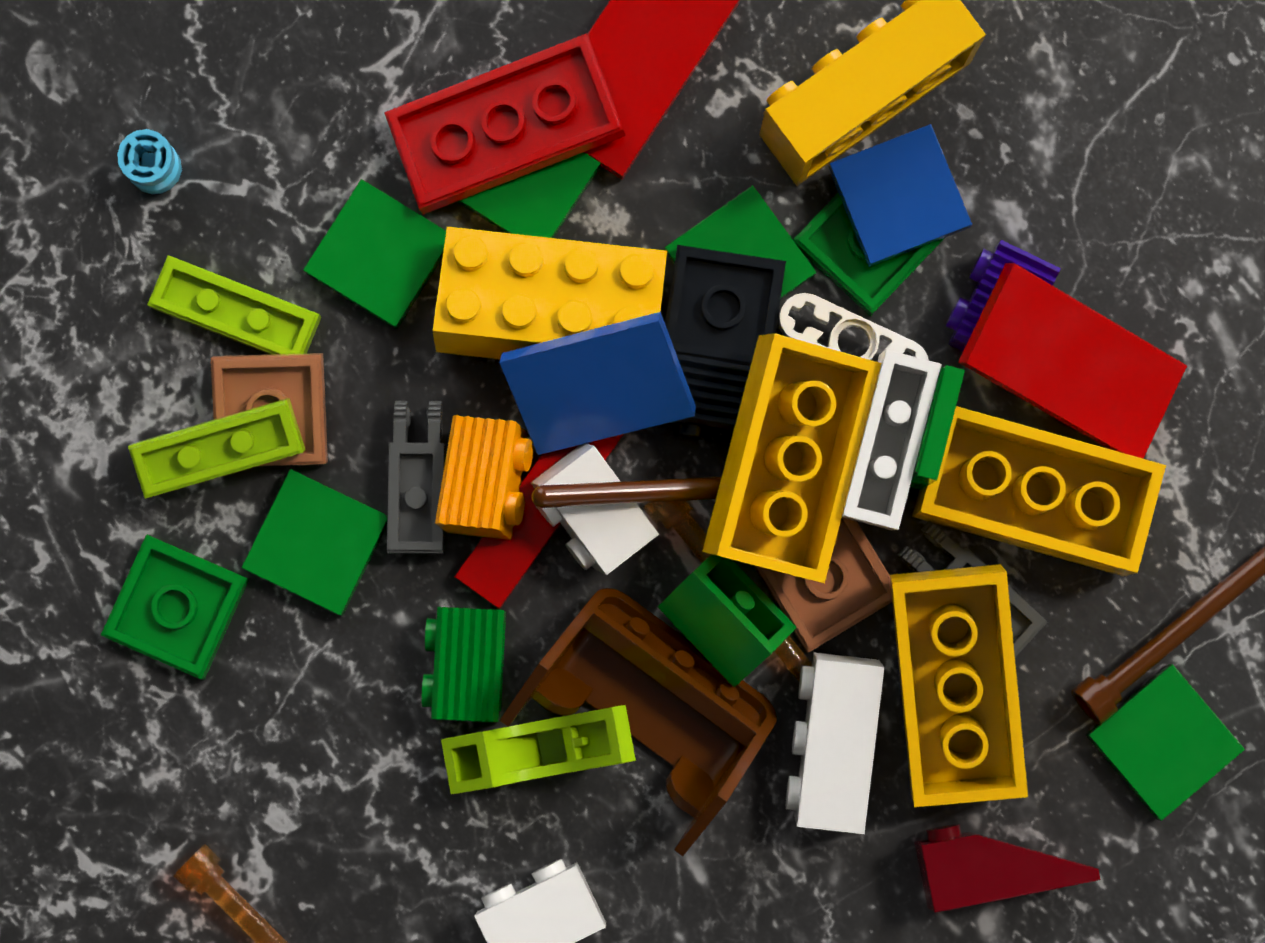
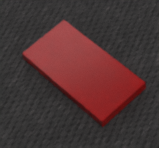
(646, 60)
(504, 124)
(1072, 362)

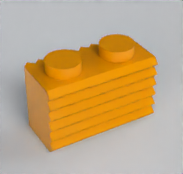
(483, 477)

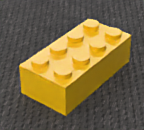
(868, 84)
(531, 289)
(792, 457)
(1043, 493)
(959, 685)

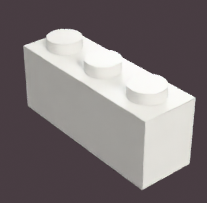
(891, 440)
(835, 742)

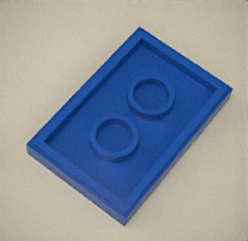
(598, 383)

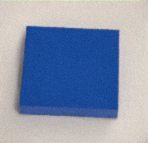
(900, 195)

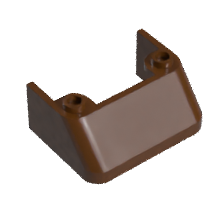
(671, 695)

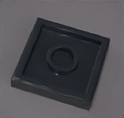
(722, 303)

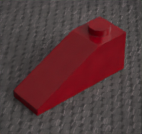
(978, 869)

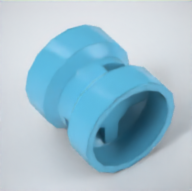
(157, 170)

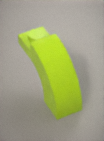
(538, 749)

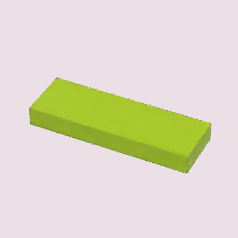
(232, 309)
(216, 448)

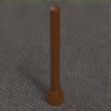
(626, 492)
(1100, 695)

